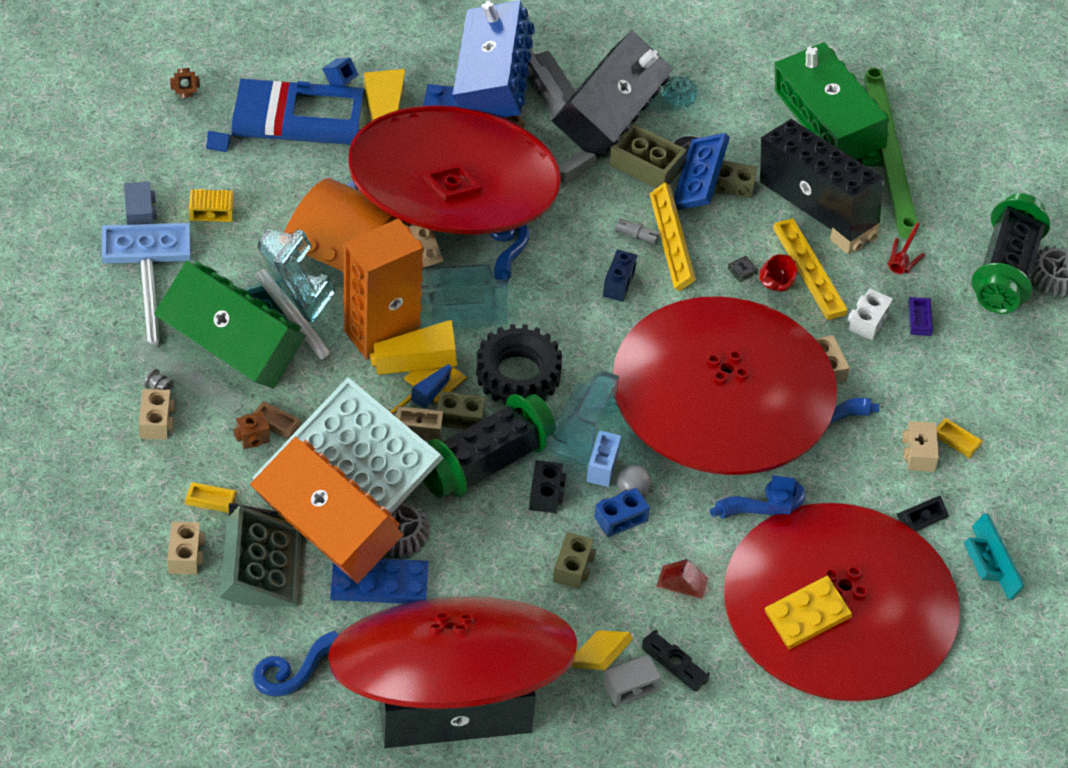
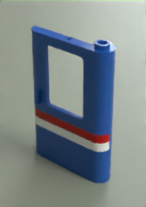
(267, 109)

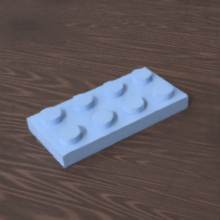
(145, 241)

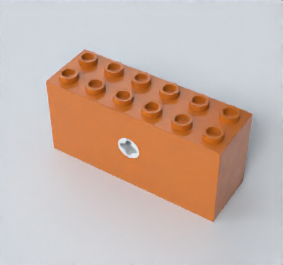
(382, 285)
(327, 508)

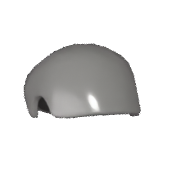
(635, 477)

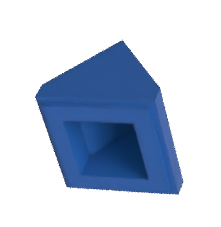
(218, 141)

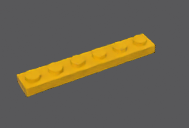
(672, 237)
(810, 269)

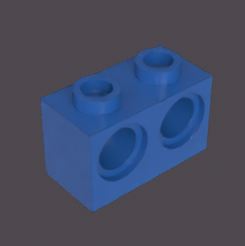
(621, 512)

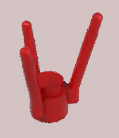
(900, 262)

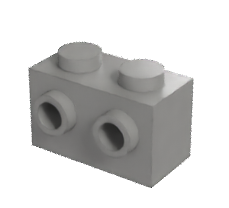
(631, 680)

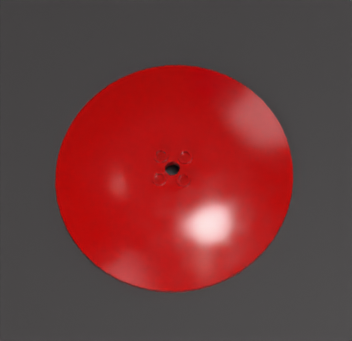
(454, 170)
(716, 420)
(898, 601)
(453, 652)

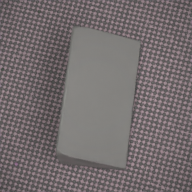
(576, 165)

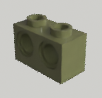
(736, 179)
(460, 410)
(574, 555)

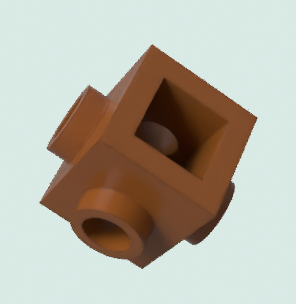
(184, 73)
(252, 430)

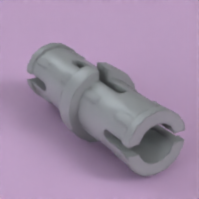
(637, 231)

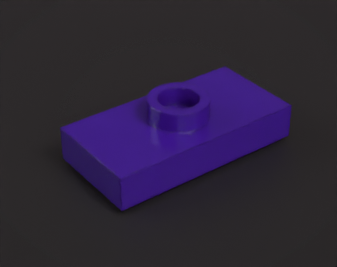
(920, 316)

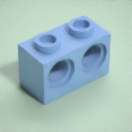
(603, 458)

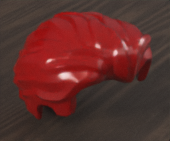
(779, 273)

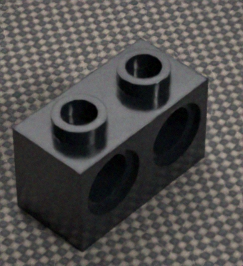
(546, 486)

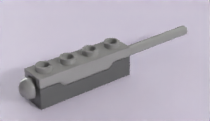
(549, 81)

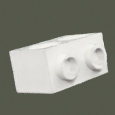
(870, 314)

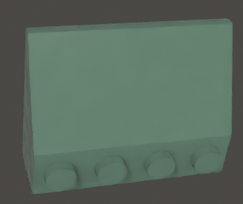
(260, 560)

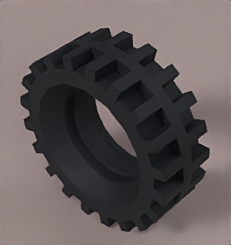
(518, 343)

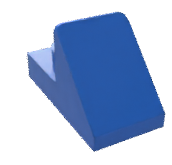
(781, 494)

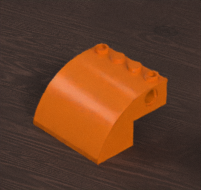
(332, 216)

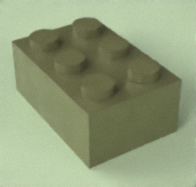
(647, 157)

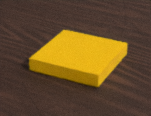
(601, 649)

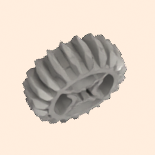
(1051, 271)
(414, 527)

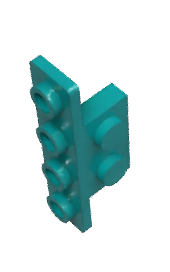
(992, 557)

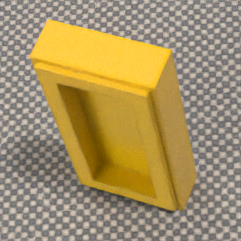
(958, 438)
(210, 497)

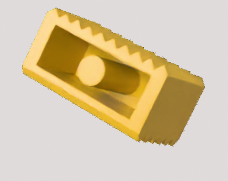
(211, 205)

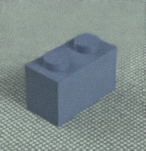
(139, 203)

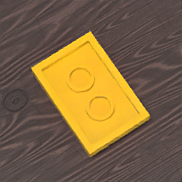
(808, 612)

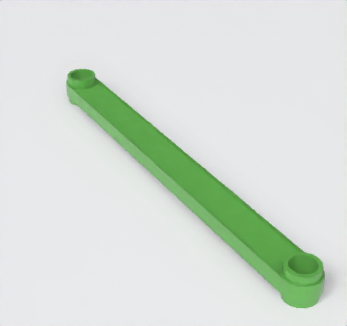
(892, 158)

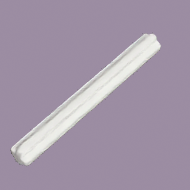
(150, 302)
(292, 313)

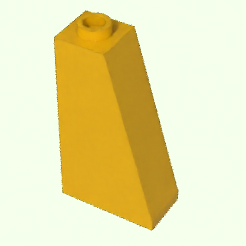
(383, 91)
(416, 350)

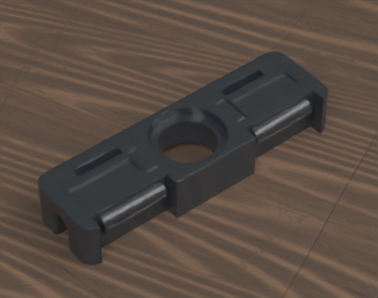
(662, 651)

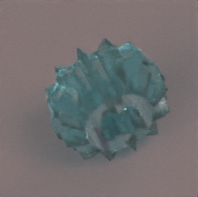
(680, 91)

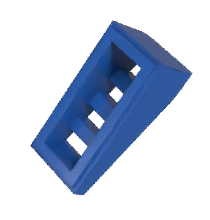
(430, 387)

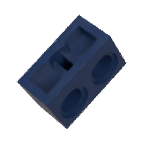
(620, 275)

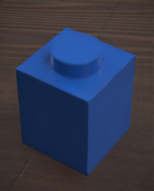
(340, 71)

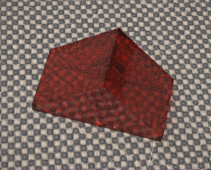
(683, 578)

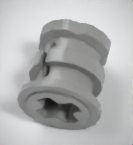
(158, 380)

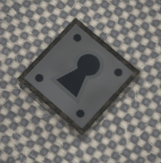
(742, 269)

